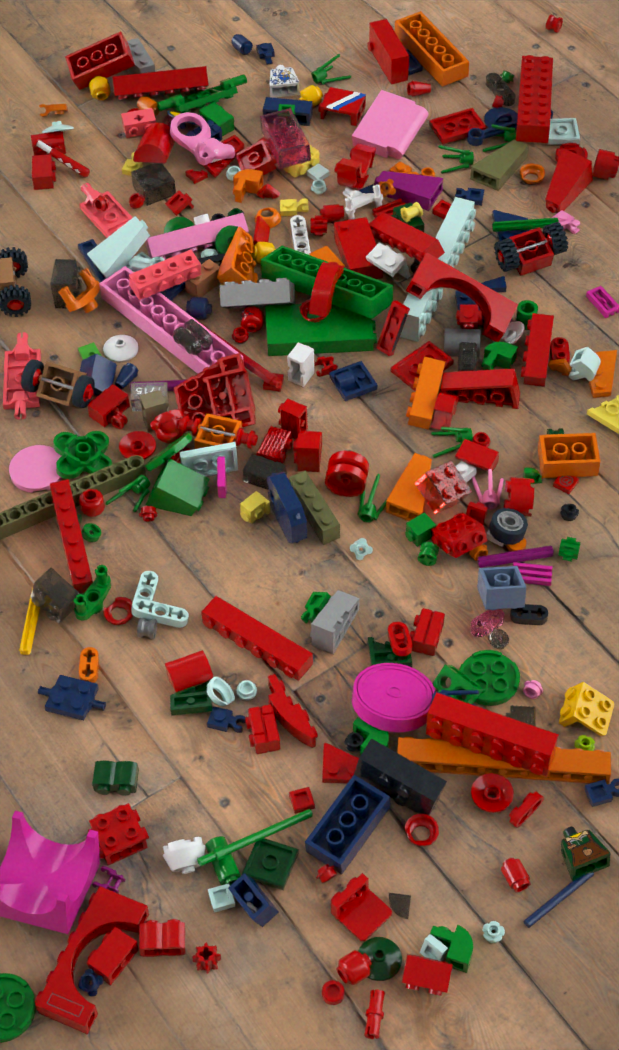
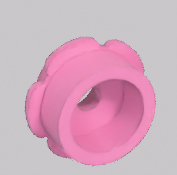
(532, 689)

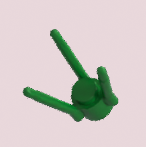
(320, 73)
(509, 135)
(465, 157)
(459, 433)
(139, 485)
(368, 511)

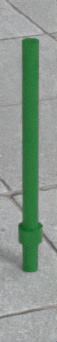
(220, 852)

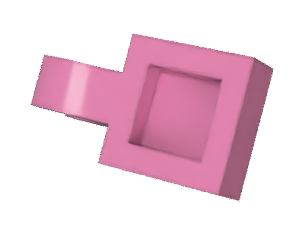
(567, 221)

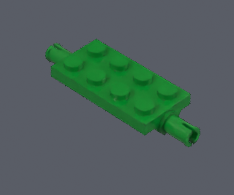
(225, 90)

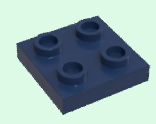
(353, 381)

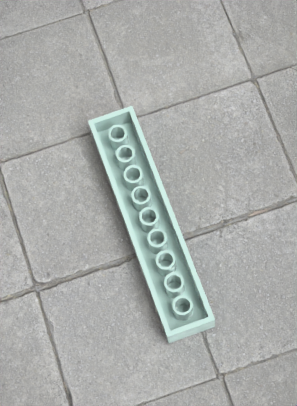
(452, 237)

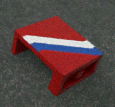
(343, 102)

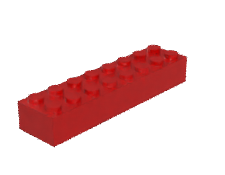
(534, 99)

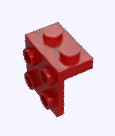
(359, 908)

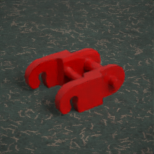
(323, 361)

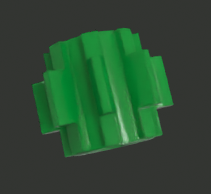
(569, 549)

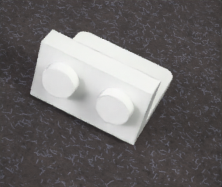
(388, 260)

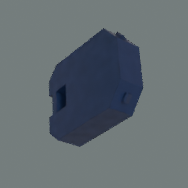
(287, 507)

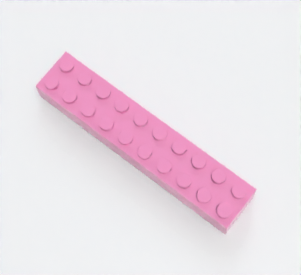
(159, 319)

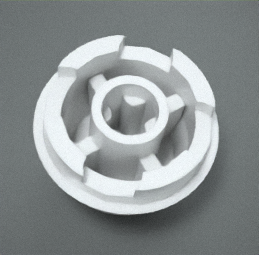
(183, 854)

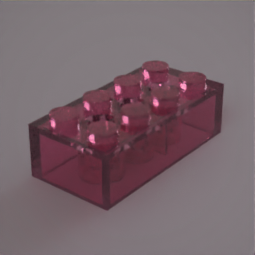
(285, 138)

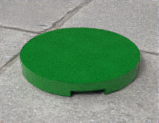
(168, 452)
(494, 674)
(16, 1006)

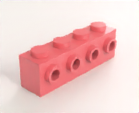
(165, 274)

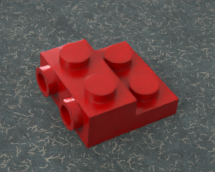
(257, 158)

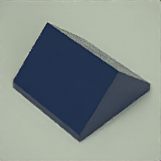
(101, 370)

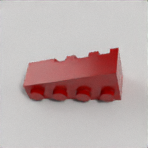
(538, 349)
(483, 386)

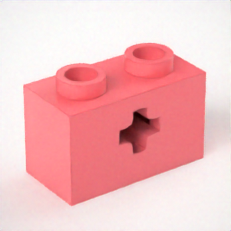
(136, 122)

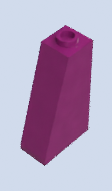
(413, 187)

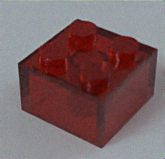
(443, 487)

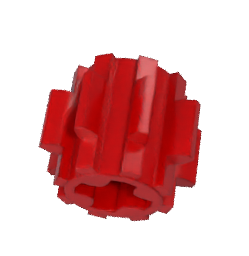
(318, 225)
(204, 951)

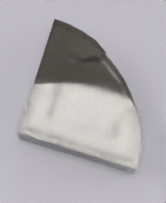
(400, 904)

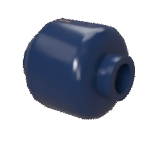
(199, 308)

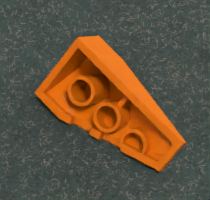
(238, 260)

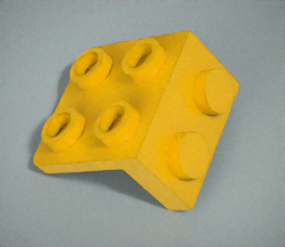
(587, 707)

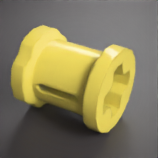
(411, 212)

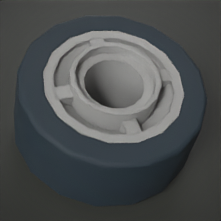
(508, 526)

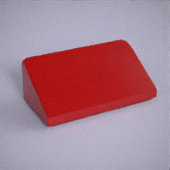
(261, 231)

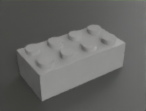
(257, 294)

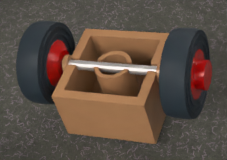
(58, 383)

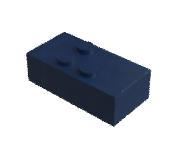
(347, 824)

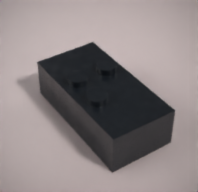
(399, 778)

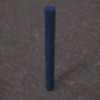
(555, 900)

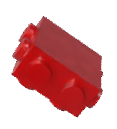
(459, 535)
(119, 833)

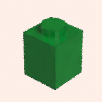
(419, 529)

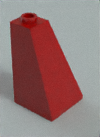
(569, 179)

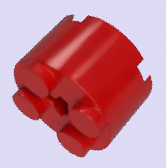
(519, 495)

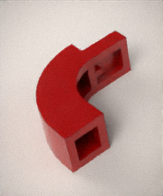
(324, 287)

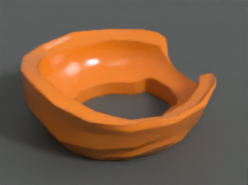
(532, 169)
(272, 221)

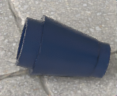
(126, 375)

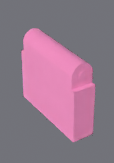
(390, 125)

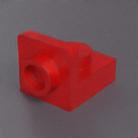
(179, 202)

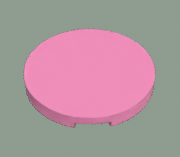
(34, 468)

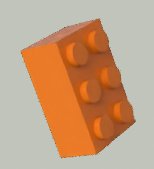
(568, 455)

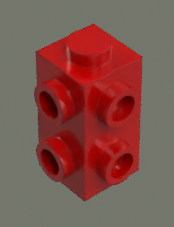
(469, 317)

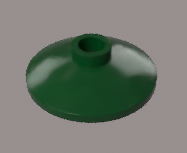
(389, 964)

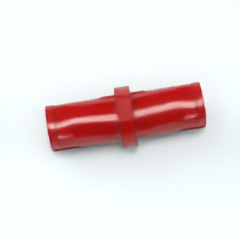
(374, 1014)

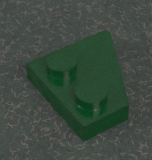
(191, 700)

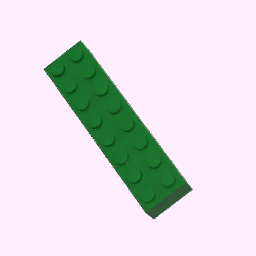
(352, 290)

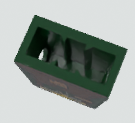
(583, 853)

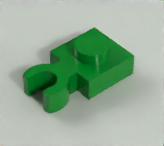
(315, 605)

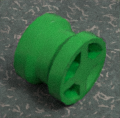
(428, 553)

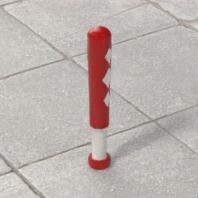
(69, 162)

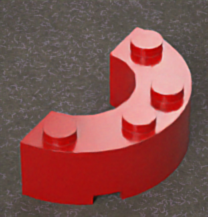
(353, 171)

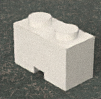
(301, 364)

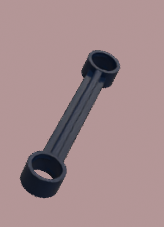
(487, 133)

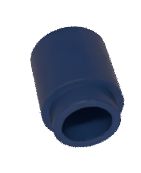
(242, 44)

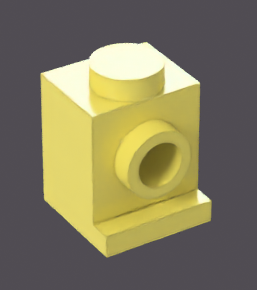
(254, 507)

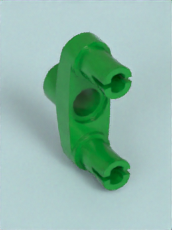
(96, 592)

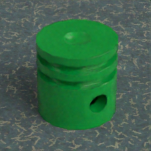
(525, 311)

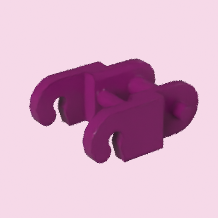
(113, 875)

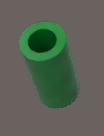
(226, 868)

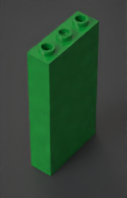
(336, 333)

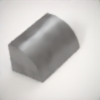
(453, 337)

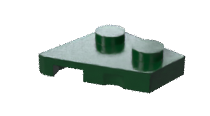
(383, 653)

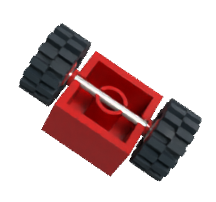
(531, 249)

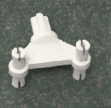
(357, 199)

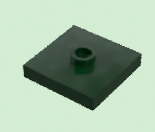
(271, 863)

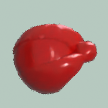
(167, 426)

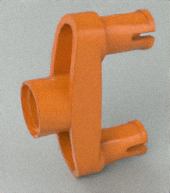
(86, 298)

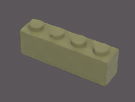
(315, 508)

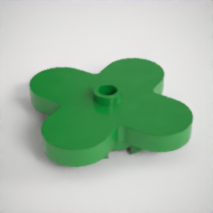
(81, 453)

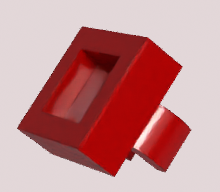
(477, 511)

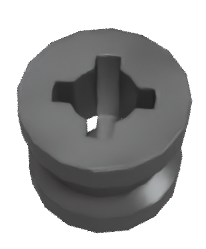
(147, 628)

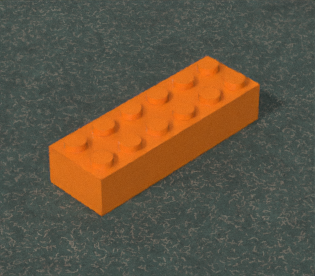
(432, 48)

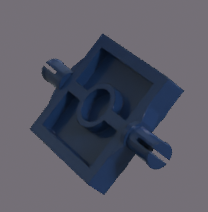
(71, 697)

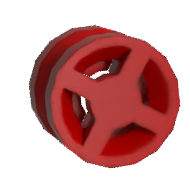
(554, 23)

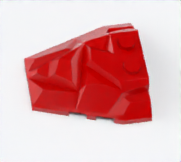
(218, 391)

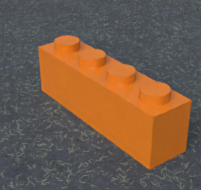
(426, 393)

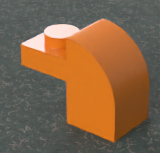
(247, 181)

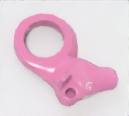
(202, 145)

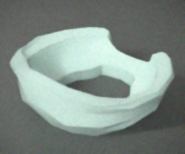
(223, 688)

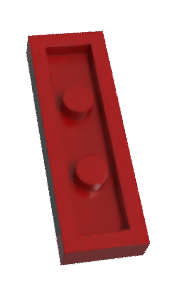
(392, 328)

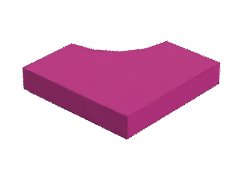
(221, 477)

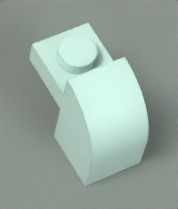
(584, 364)

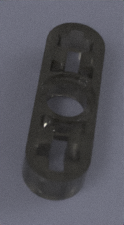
(495, 82)

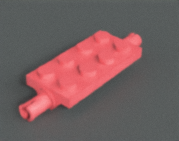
(108, 220)
(14, 363)

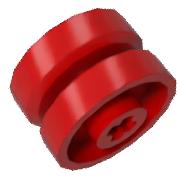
(347, 473)

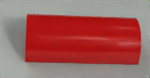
(155, 144)

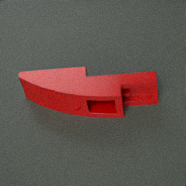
(289, 715)

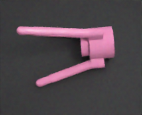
(489, 497)

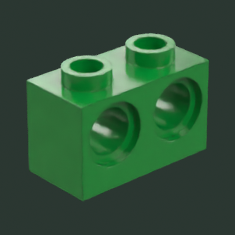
(458, 682)

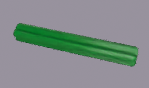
(522, 224)

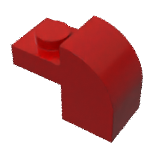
(443, 410)

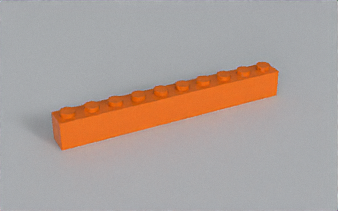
(567, 766)

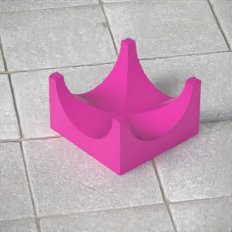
(45, 879)

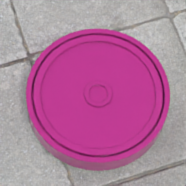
(392, 697)

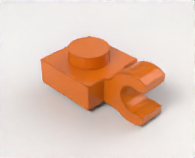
(58, 109)

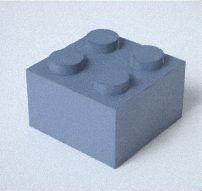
(501, 587)

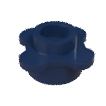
(84, 985)

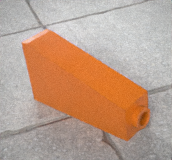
(406, 499)

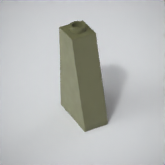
(500, 165)

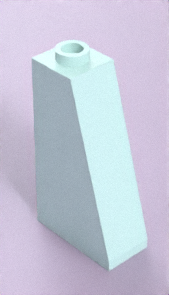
(119, 247)

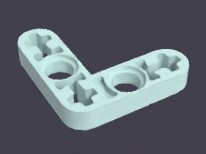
(147, 603)

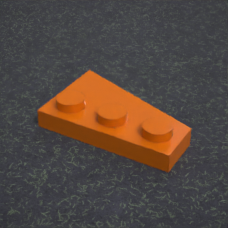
(602, 383)

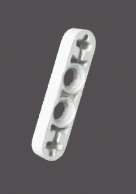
(303, 240)

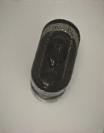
(192, 337)

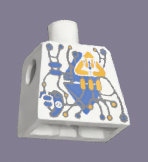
(283, 82)

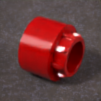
(605, 165)

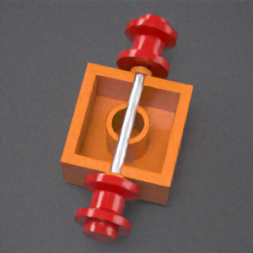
(217, 431)

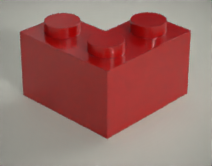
(308, 451)

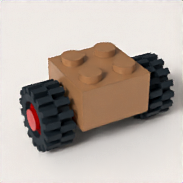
(12, 298)

